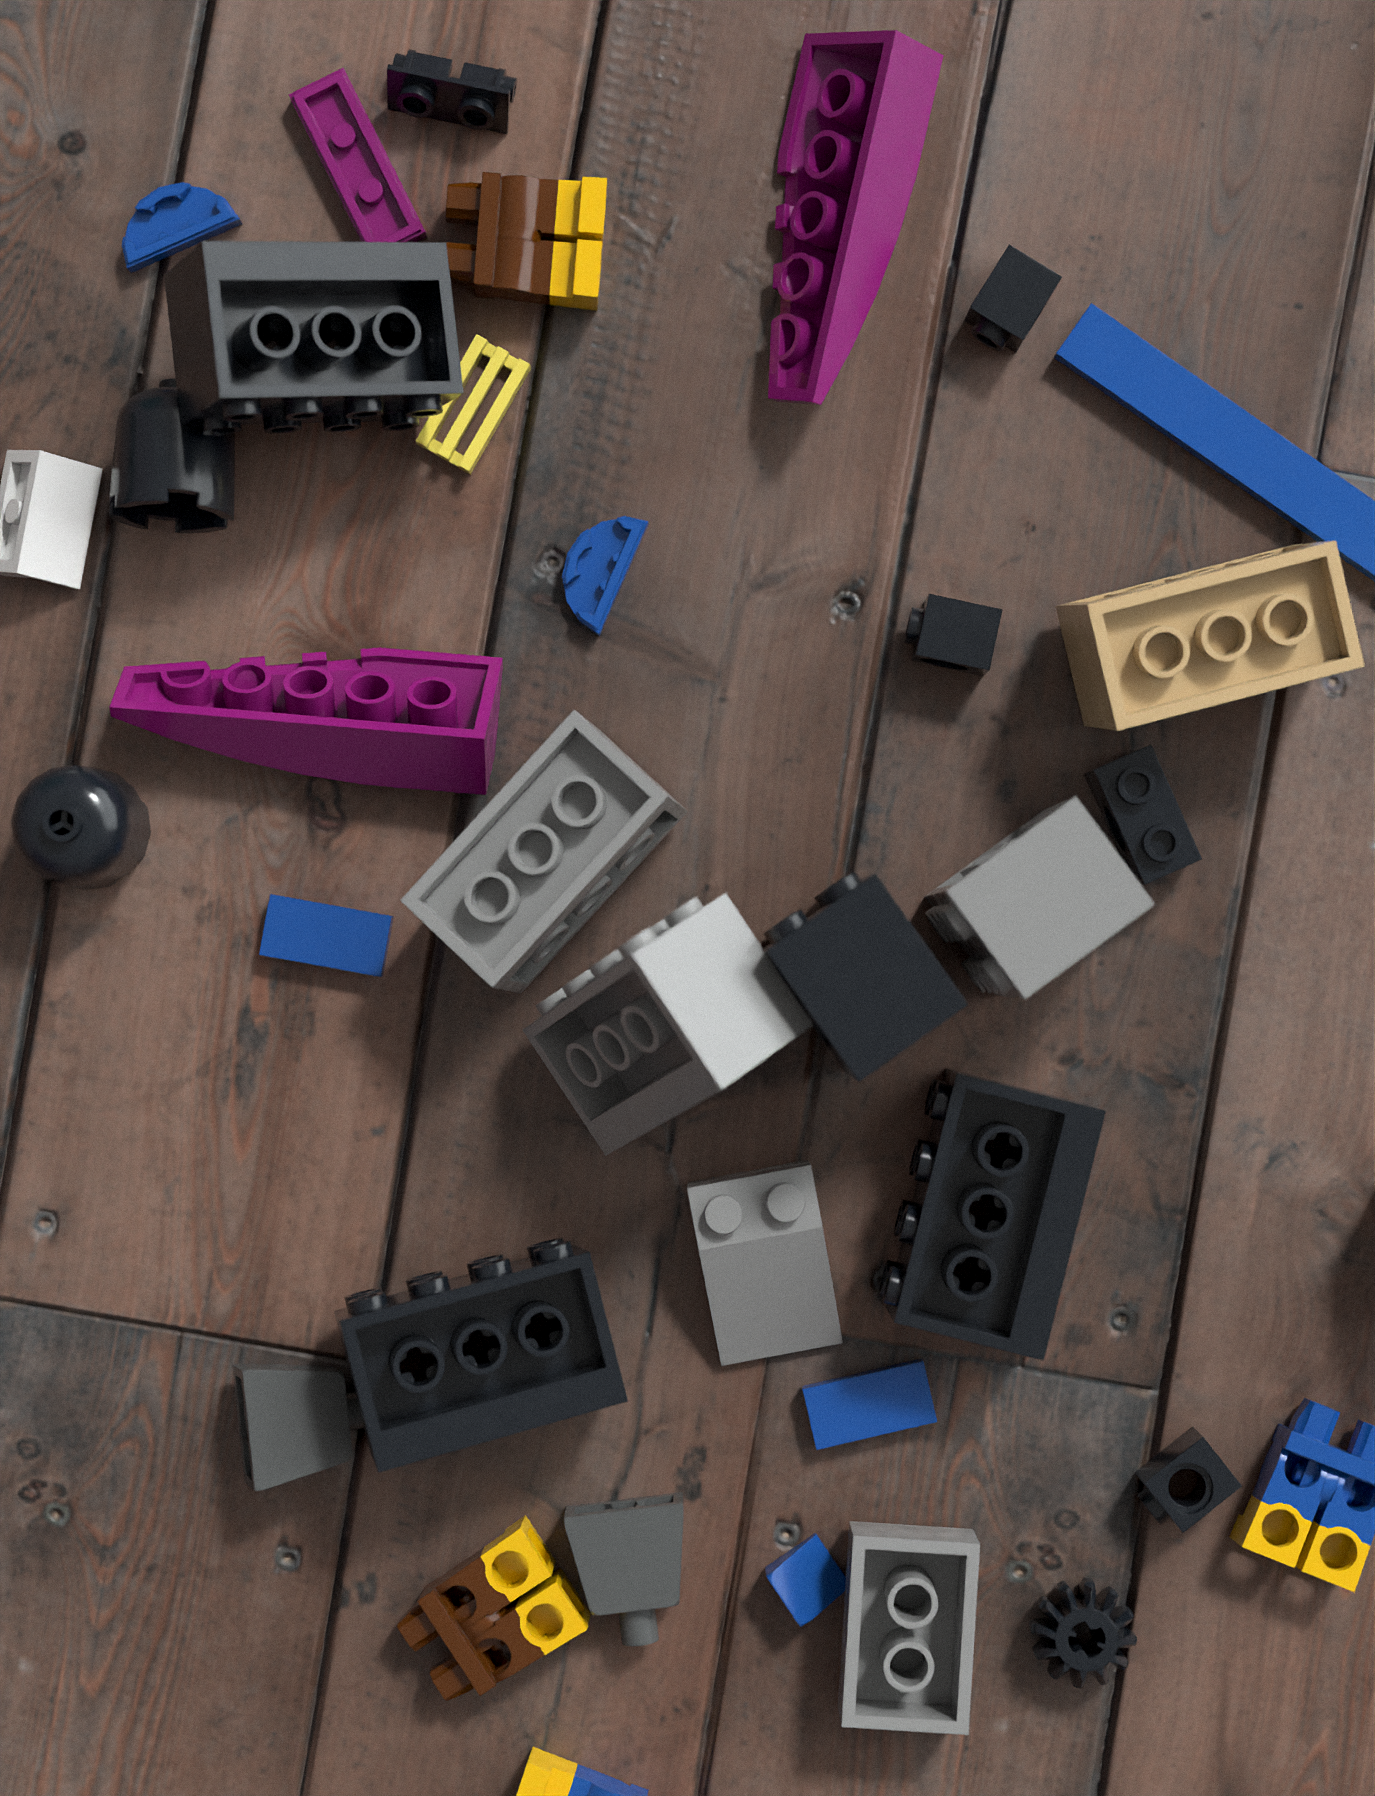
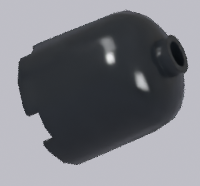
(170, 467)
(107, 831)

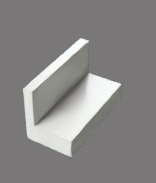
(46, 516)

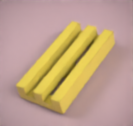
(498, 359)

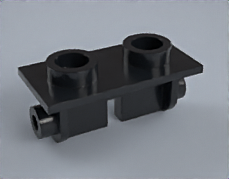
(423, 88)

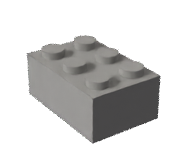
(908, 1628)

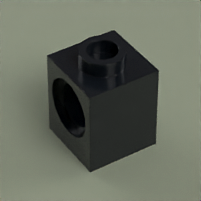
(1011, 300)
(953, 634)
(1213, 1484)

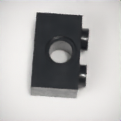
(1143, 815)

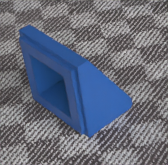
(806, 1579)

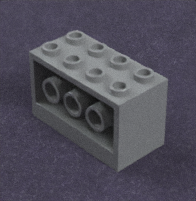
(543, 855)
(1037, 901)
(665, 1021)

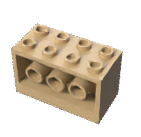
(1210, 636)

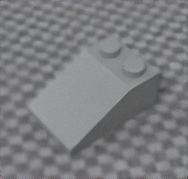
(765, 1262)

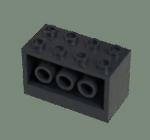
(312, 334)
(862, 974)
(1025, 1238)
(507, 1386)

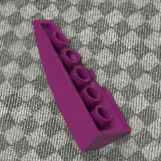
(848, 180)
(362, 721)

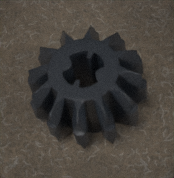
(1060, 1639)

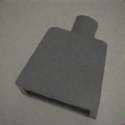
(292, 1421)
(629, 1559)

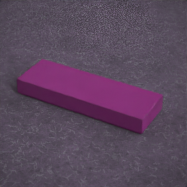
(356, 161)

